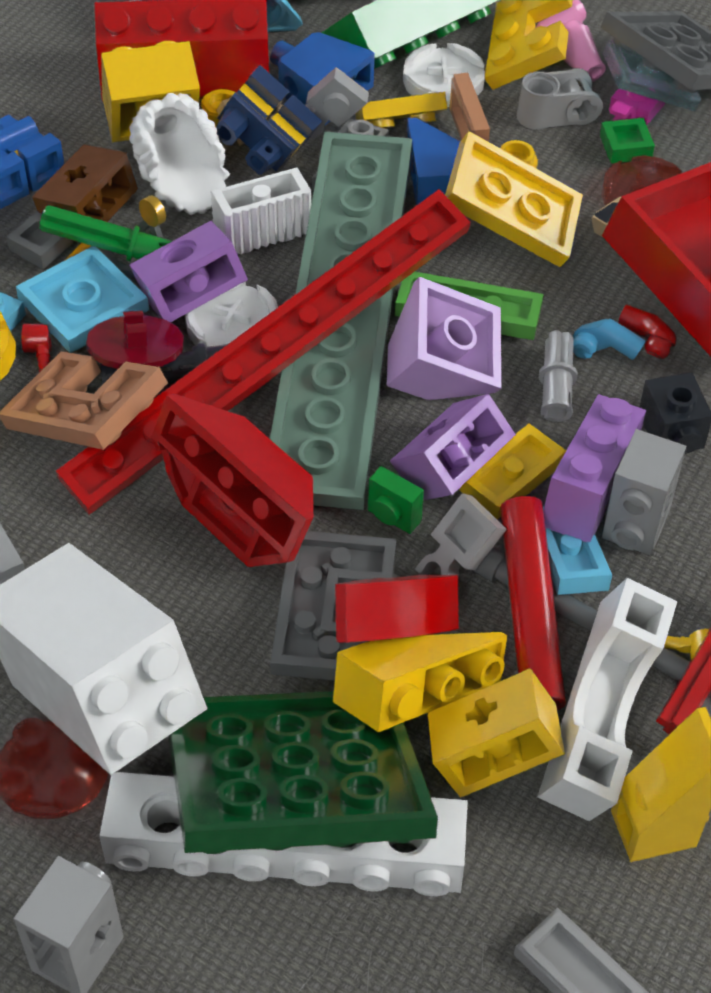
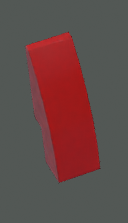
(396, 607)

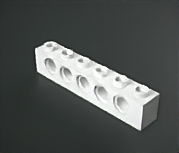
(145, 801)

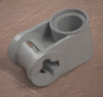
(552, 99)

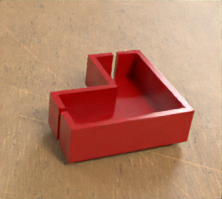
(667, 243)

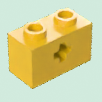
(495, 733)

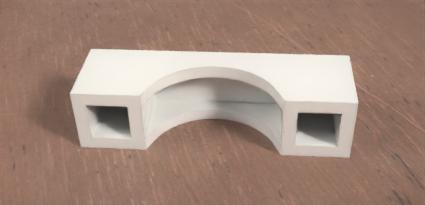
(618, 654)

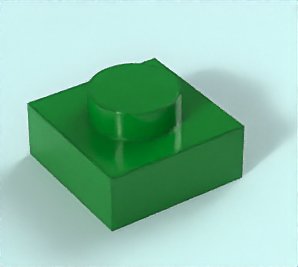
(626, 139)
(395, 500)

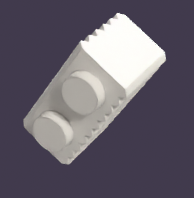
(263, 210)

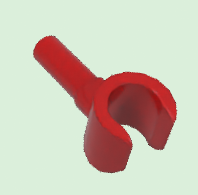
(36, 339)

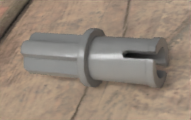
(558, 377)

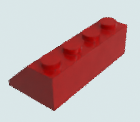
(224, 35)

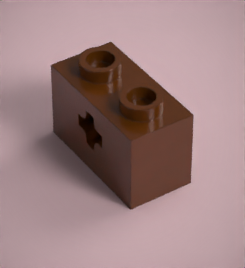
(90, 184)

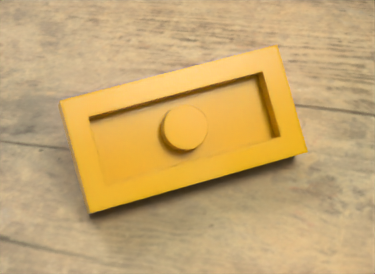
(383, 112)
(514, 469)

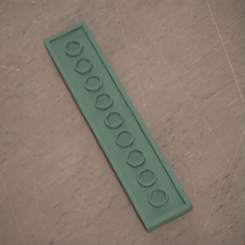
(333, 390)

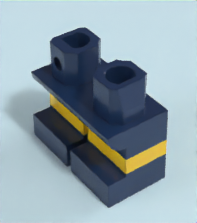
(272, 140)

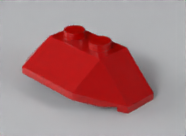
(235, 480)

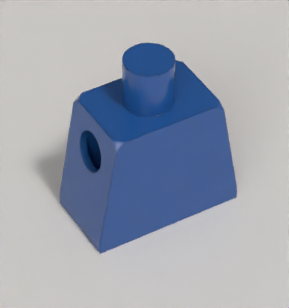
(315, 57)

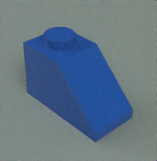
(430, 158)

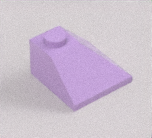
(445, 344)

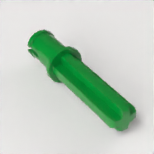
(99, 233)

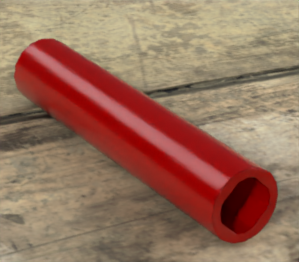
(532, 594)

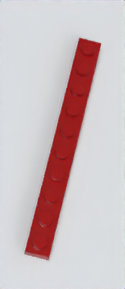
(273, 343)

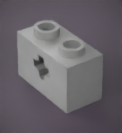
(643, 492)
(70, 925)

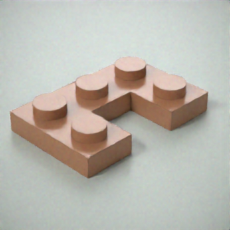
(60, 408)

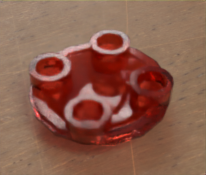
(47, 772)

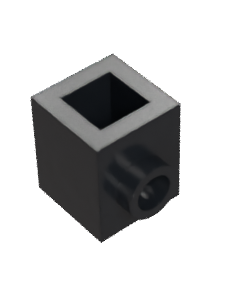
(676, 410)

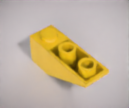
(414, 675)
(668, 793)

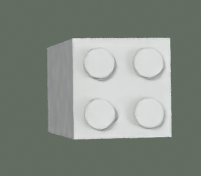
(95, 657)

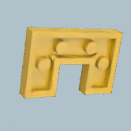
(520, 47)

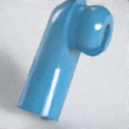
(606, 334)

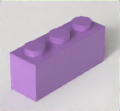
(586, 473)

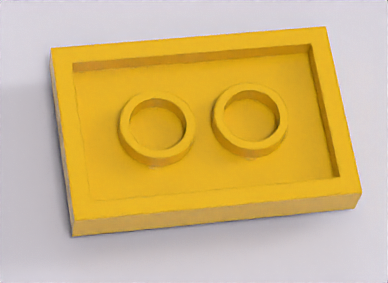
(514, 199)

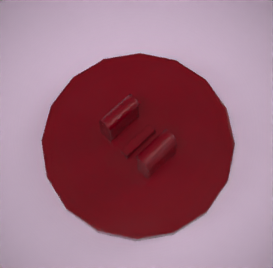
(135, 340)

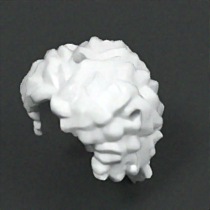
(179, 152)

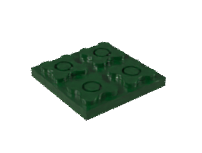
(294, 776)

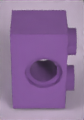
(189, 271)

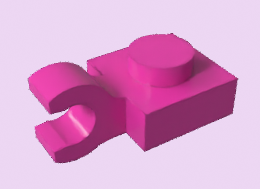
(632, 105)

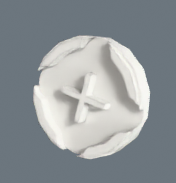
(432, 68)
(229, 315)

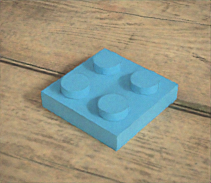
(79, 296)

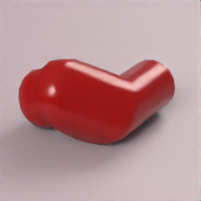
(651, 326)

